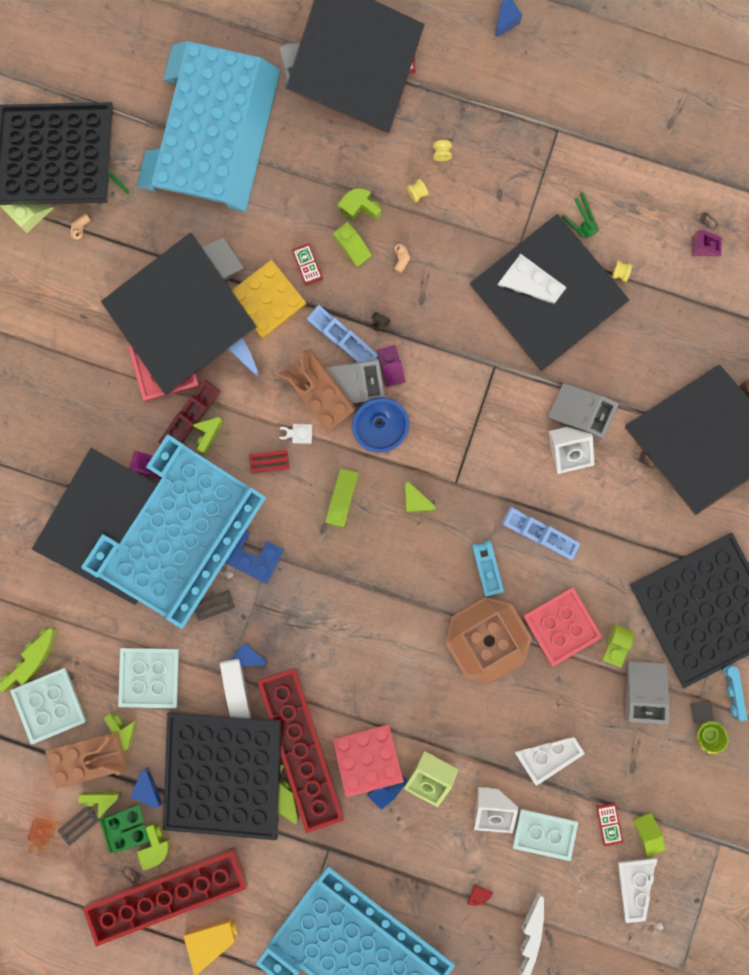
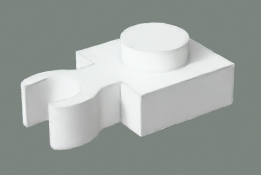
(301, 433)

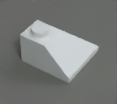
(571, 449)
(494, 811)

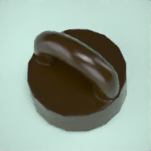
(379, 318)

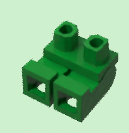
(114, 830)

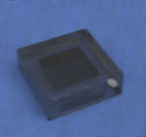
(702, 711)

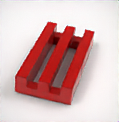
(267, 454)

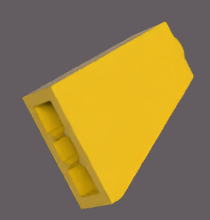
(208, 942)

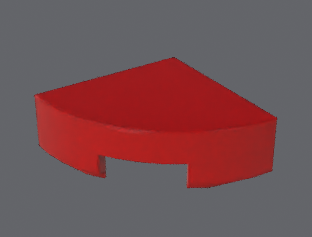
(479, 896)

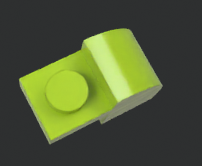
(356, 201)
(619, 642)
(158, 849)

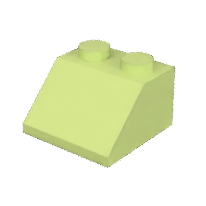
(27, 215)
(431, 779)

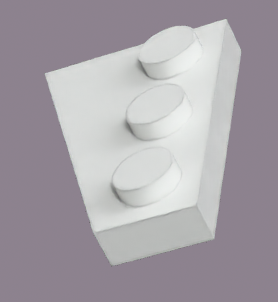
(532, 280)
(549, 758)
(635, 886)

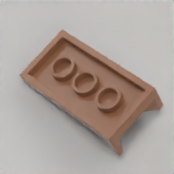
(319, 390)
(87, 759)

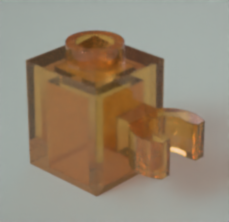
(41, 833)

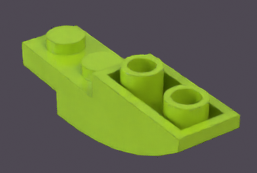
(34, 655)

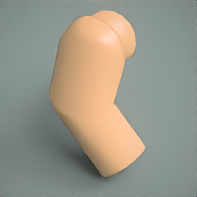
(77, 226)
(403, 257)

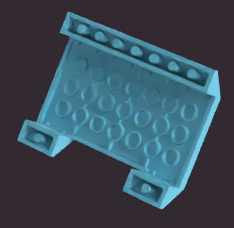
(212, 124)
(178, 535)
(347, 933)

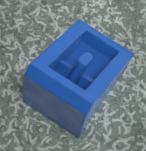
(508, 17)
(249, 656)
(146, 790)
(385, 795)

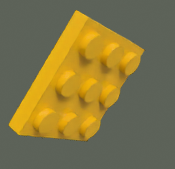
(269, 298)

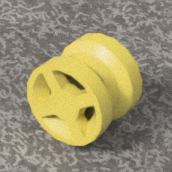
(442, 150)
(417, 190)
(621, 271)

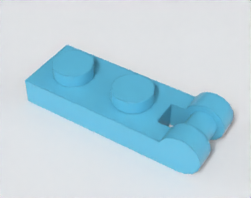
(487, 568)
(735, 691)

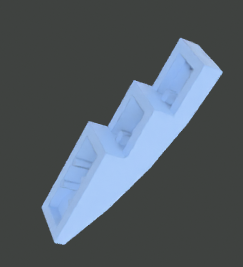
(340, 335)
(242, 353)
(540, 533)

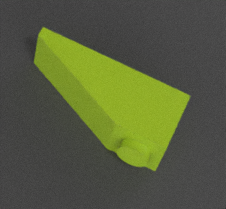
(342, 498)

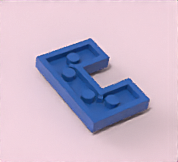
(260, 567)

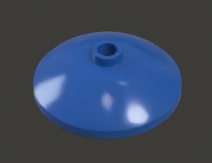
(380, 435)

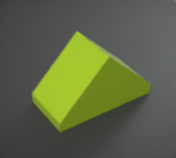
(416, 501)
(649, 834)

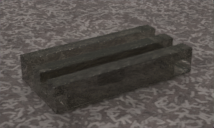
(229, 599)
(91, 814)

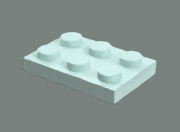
(545, 834)

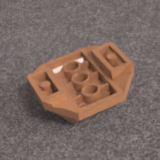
(467, 636)

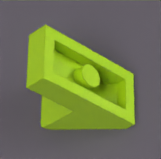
(210, 429)
(126, 734)
(104, 800)

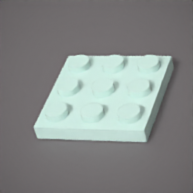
(148, 678)
(48, 706)

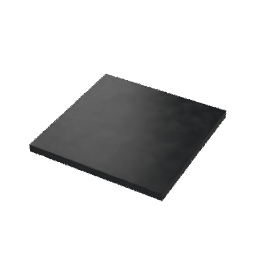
(356, 59)
(55, 153)
(178, 313)
(543, 327)
(699, 438)
(98, 501)
(699, 609)
(222, 775)

